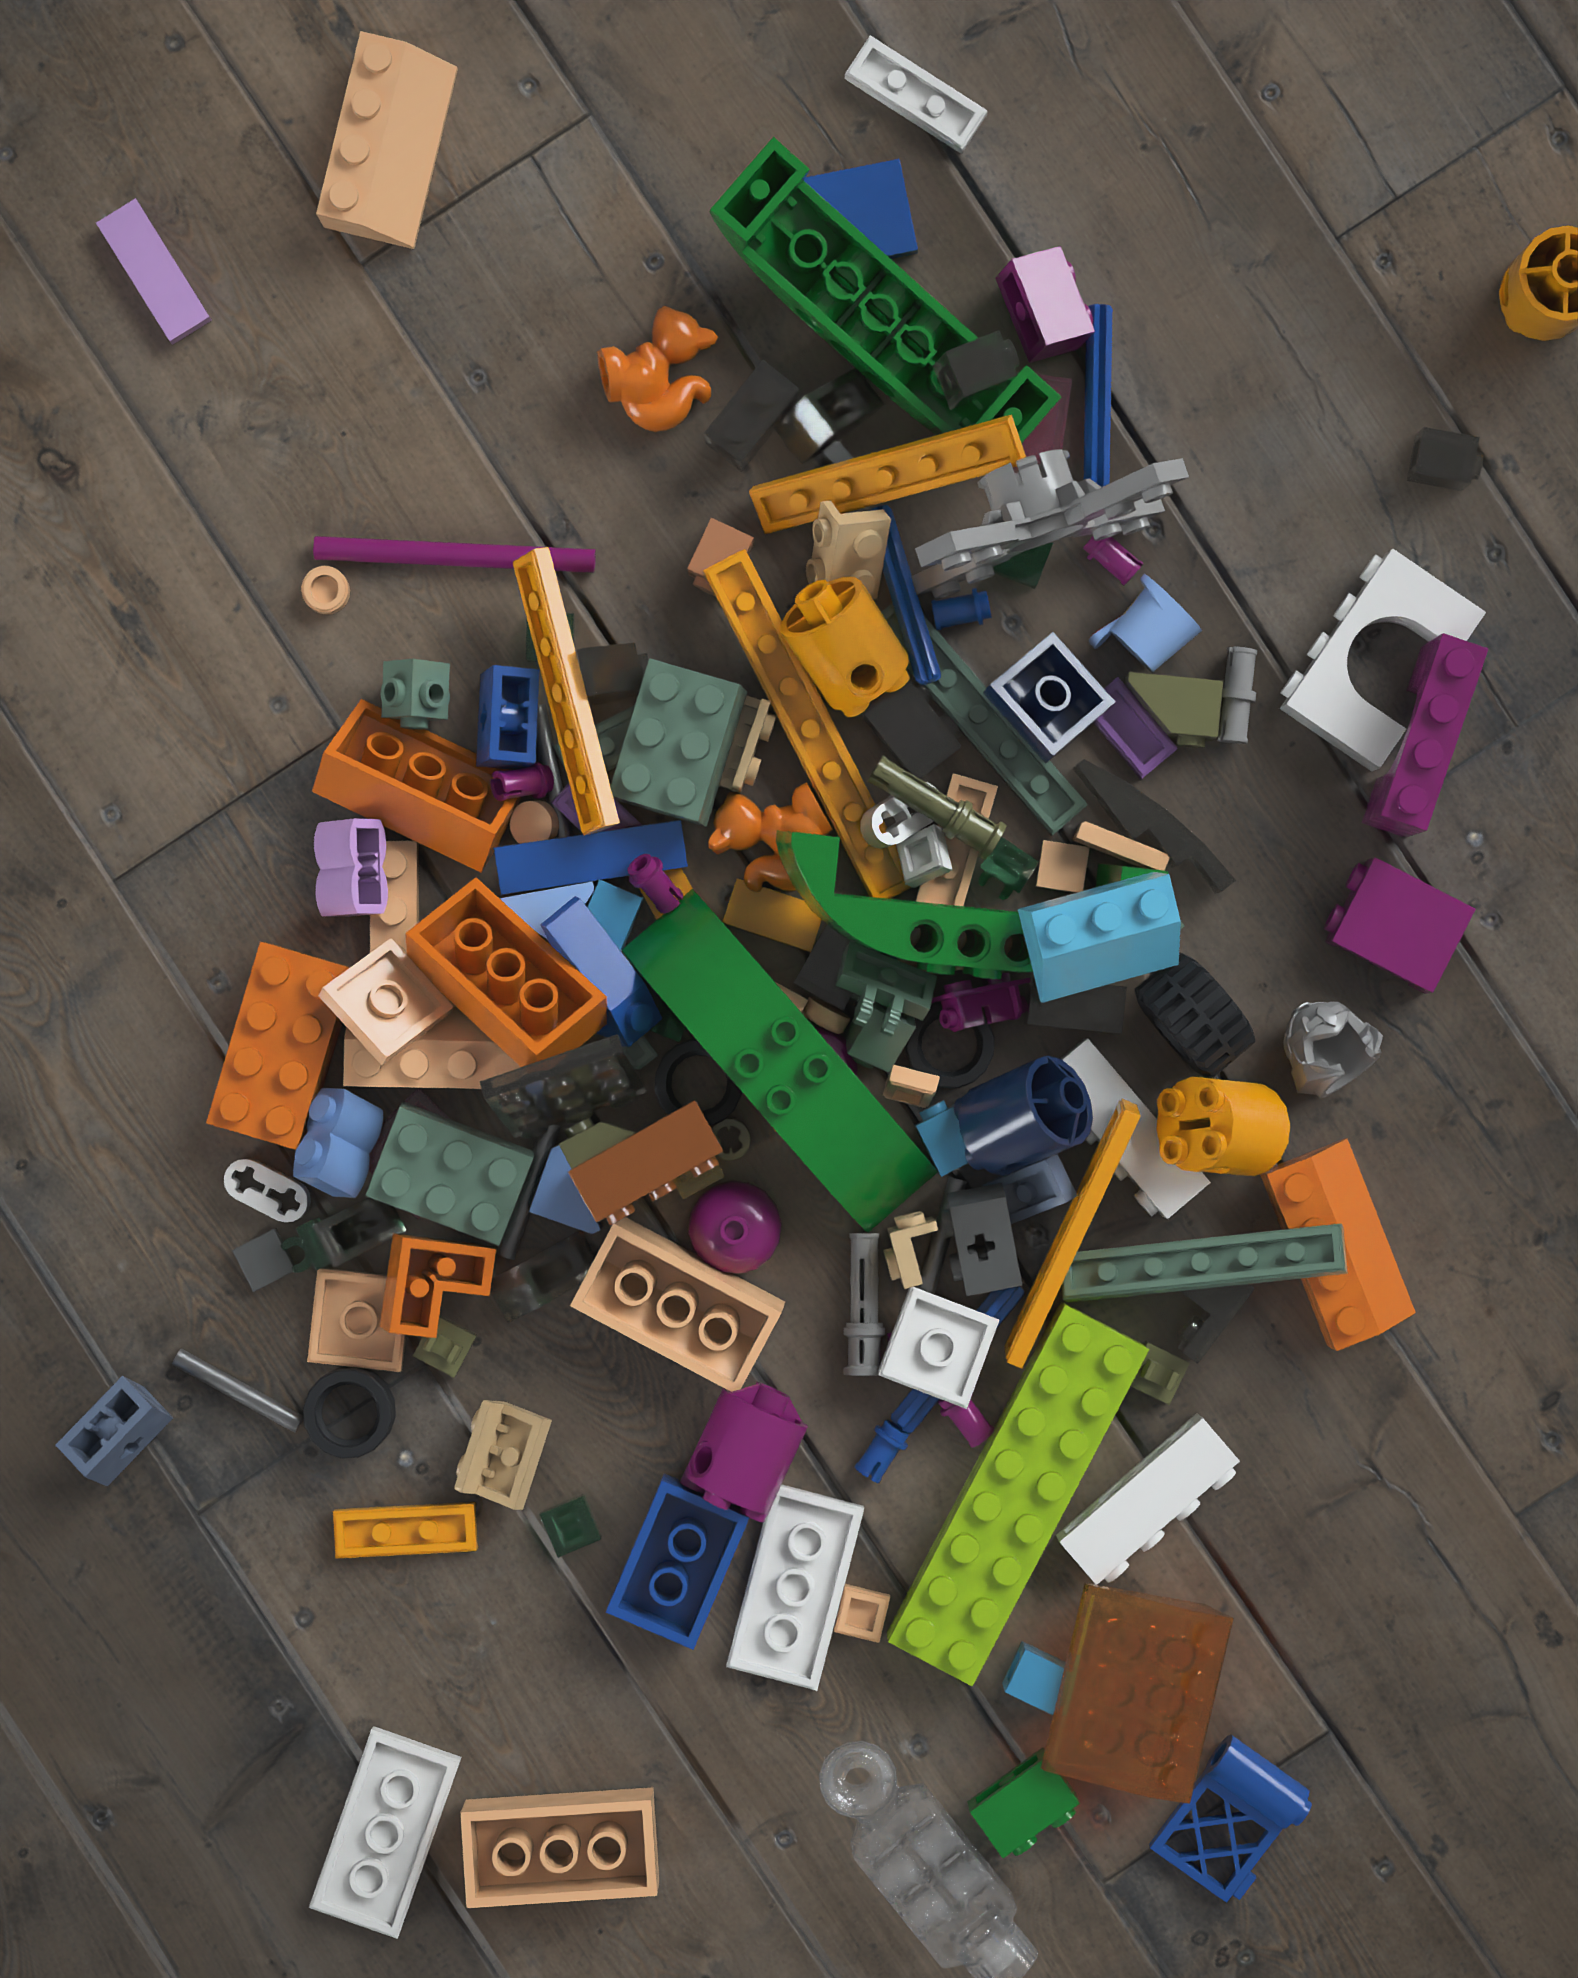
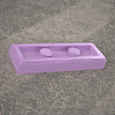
(153, 271)

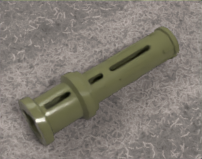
(955, 817)

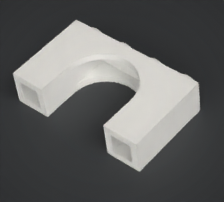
(1324, 695)

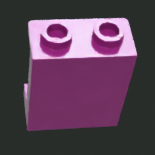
(1398, 923)

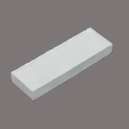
(915, 94)

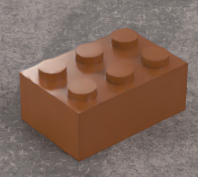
(647, 1163)

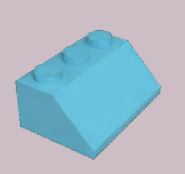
(1102, 935)

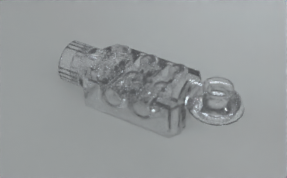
(926, 1867)

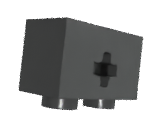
(985, 1266)

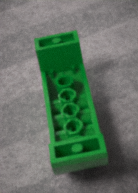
(859, 296)
(888, 923)
(779, 1061)

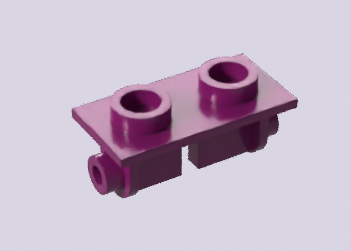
(963, 1003)

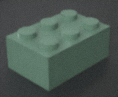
(678, 742)
(450, 1173)

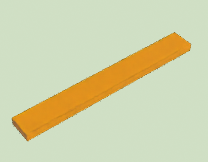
(804, 720)

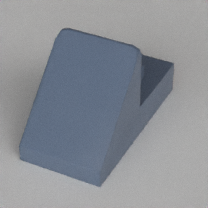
(1036, 1188)

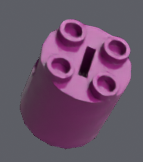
(746, 1450)

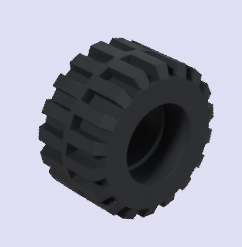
(1195, 1016)

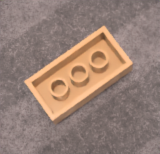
(560, 1847)

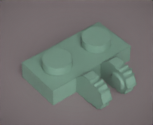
(885, 982)

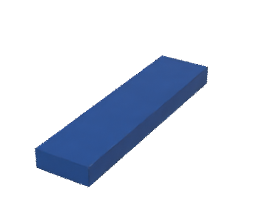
(587, 856)

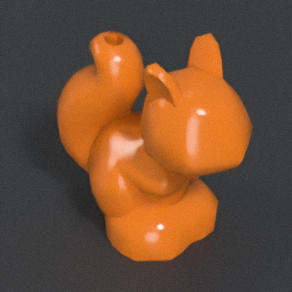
(643, 376)
(742, 825)

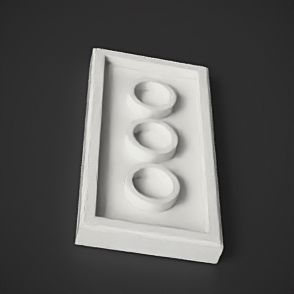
(795, 1587)
(385, 1832)

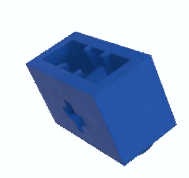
(507, 717)

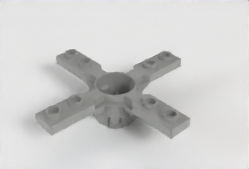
(1039, 508)

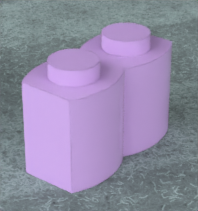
(350, 867)

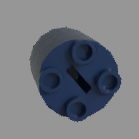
(1024, 1116)

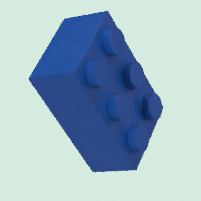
(677, 1563)

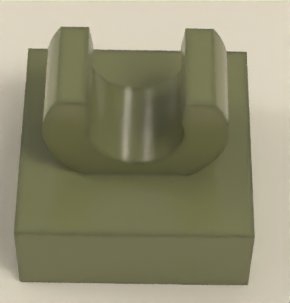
(448, 1348)
(1160, 1373)

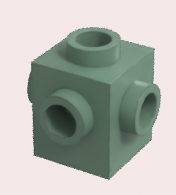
(415, 692)

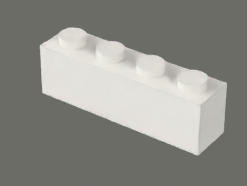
(1160, 1185)
(1148, 1499)

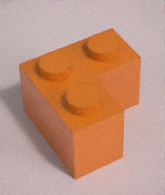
(421, 1272)

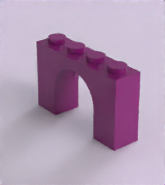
(1444, 688)

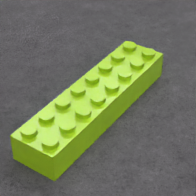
(1016, 1493)

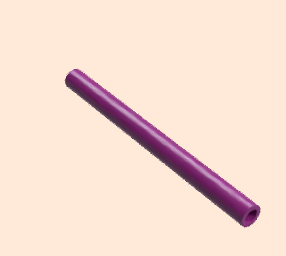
(444, 553)

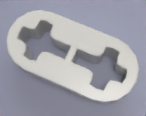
(905, 825)
(262, 1200)

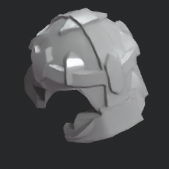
(1328, 1047)

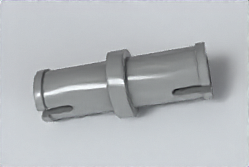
(1237, 695)

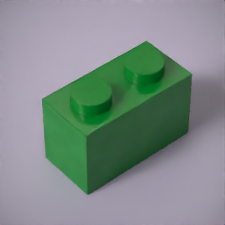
(1023, 1805)

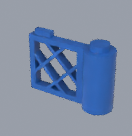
(1256, 1790)

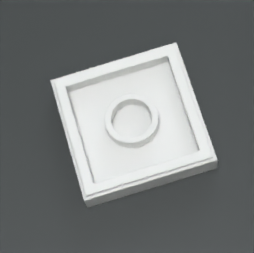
(938, 1347)

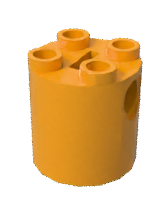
(1542, 286)
(845, 644)
(1222, 1126)

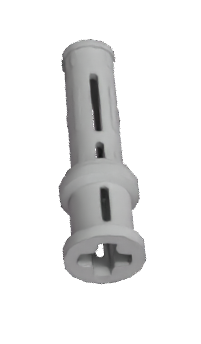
(863, 1331)

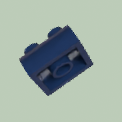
(1049, 697)

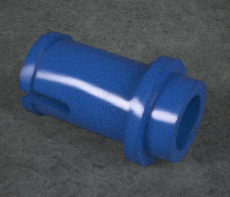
(961, 609)
(882, 1450)

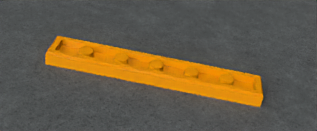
(888, 474)
(565, 691)
(1071, 1232)

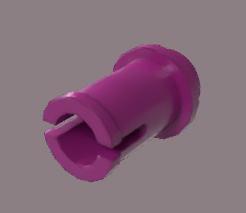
(1113, 558)
(532, 780)
(648, 875)
(968, 1421)

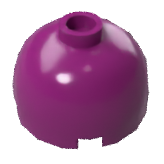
(735, 1227)

